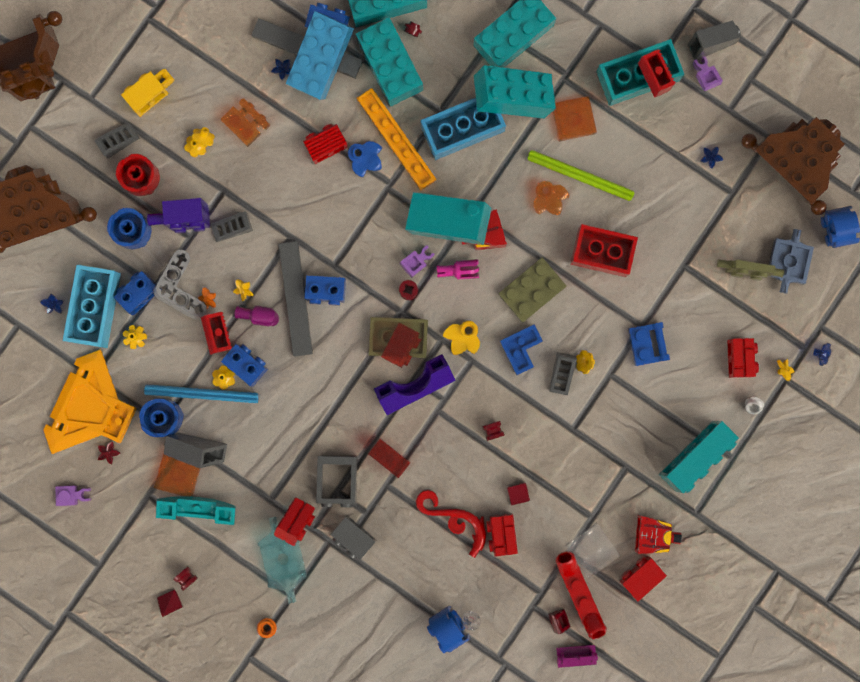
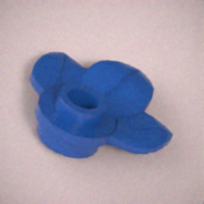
(367, 160)

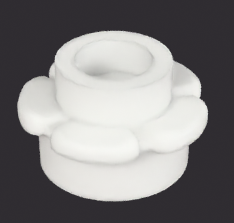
(754, 405)

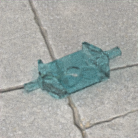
(282, 575)

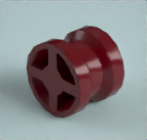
(406, 292)
(493, 430)
(185, 578)

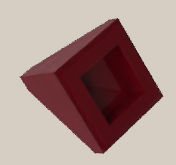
(169, 602)

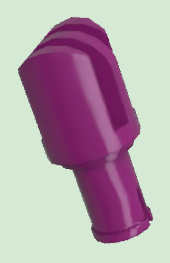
(258, 315)

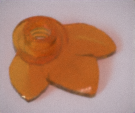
(552, 200)

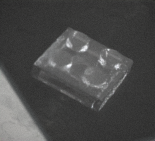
(592, 550)

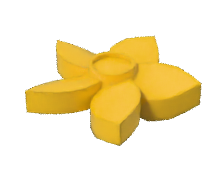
(243, 289)
(785, 370)

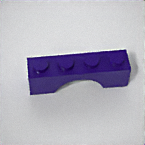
(396, 396)

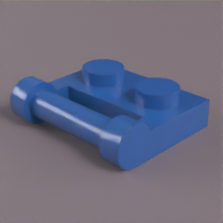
(642, 344)

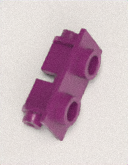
(576, 656)

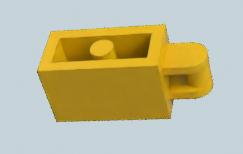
(147, 91)

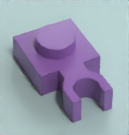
(707, 76)
(415, 263)
(69, 495)

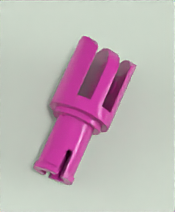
(461, 270)

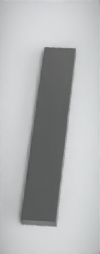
(292, 41)
(295, 299)

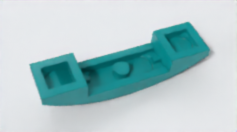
(195, 507)

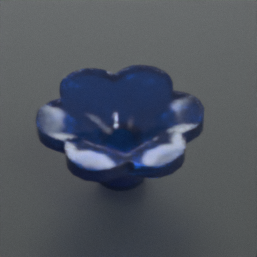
(823, 354)

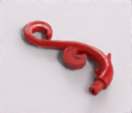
(478, 524)

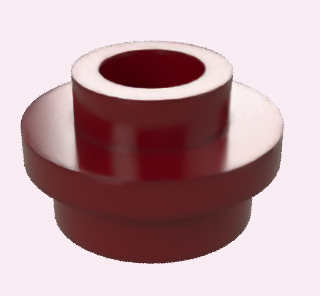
(413, 29)

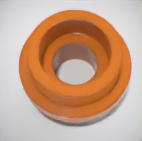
(262, 632)

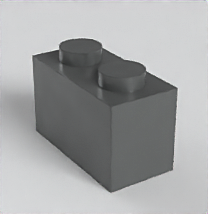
(353, 538)

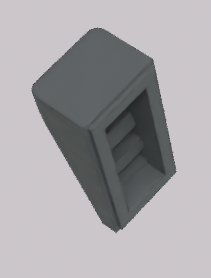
(106, 138)
(247, 226)
(561, 356)

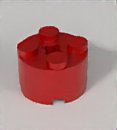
(132, 166)

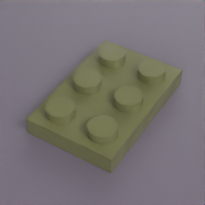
(532, 290)
(383, 328)

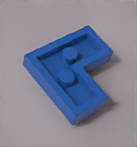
(516, 346)

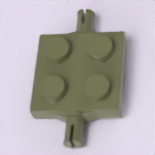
(754, 270)

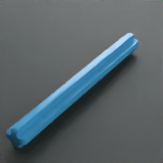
(197, 393)

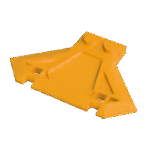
(88, 407)

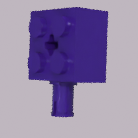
(182, 215)

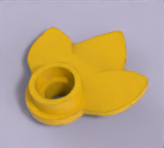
(460, 339)

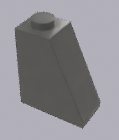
(713, 39)
(195, 450)

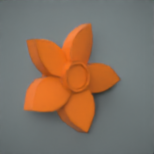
(207, 298)

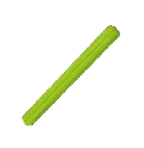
(580, 175)

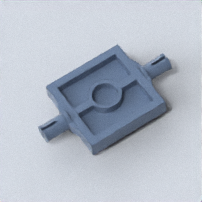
(793, 258)

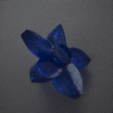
(282, 68)
(711, 156)
(52, 304)

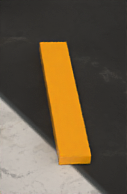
(396, 139)

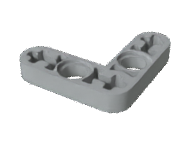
(170, 285)

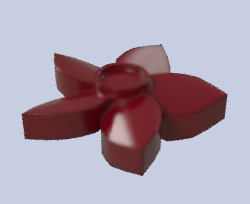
(107, 452)

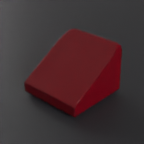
(518, 493)

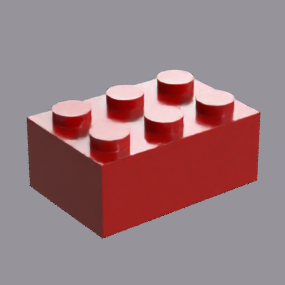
(604, 250)

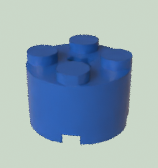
(124, 219)
(841, 227)
(151, 421)
(448, 630)

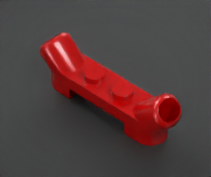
(580, 595)

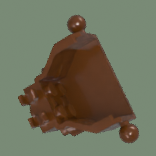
(29, 60)
(802, 156)
(35, 206)

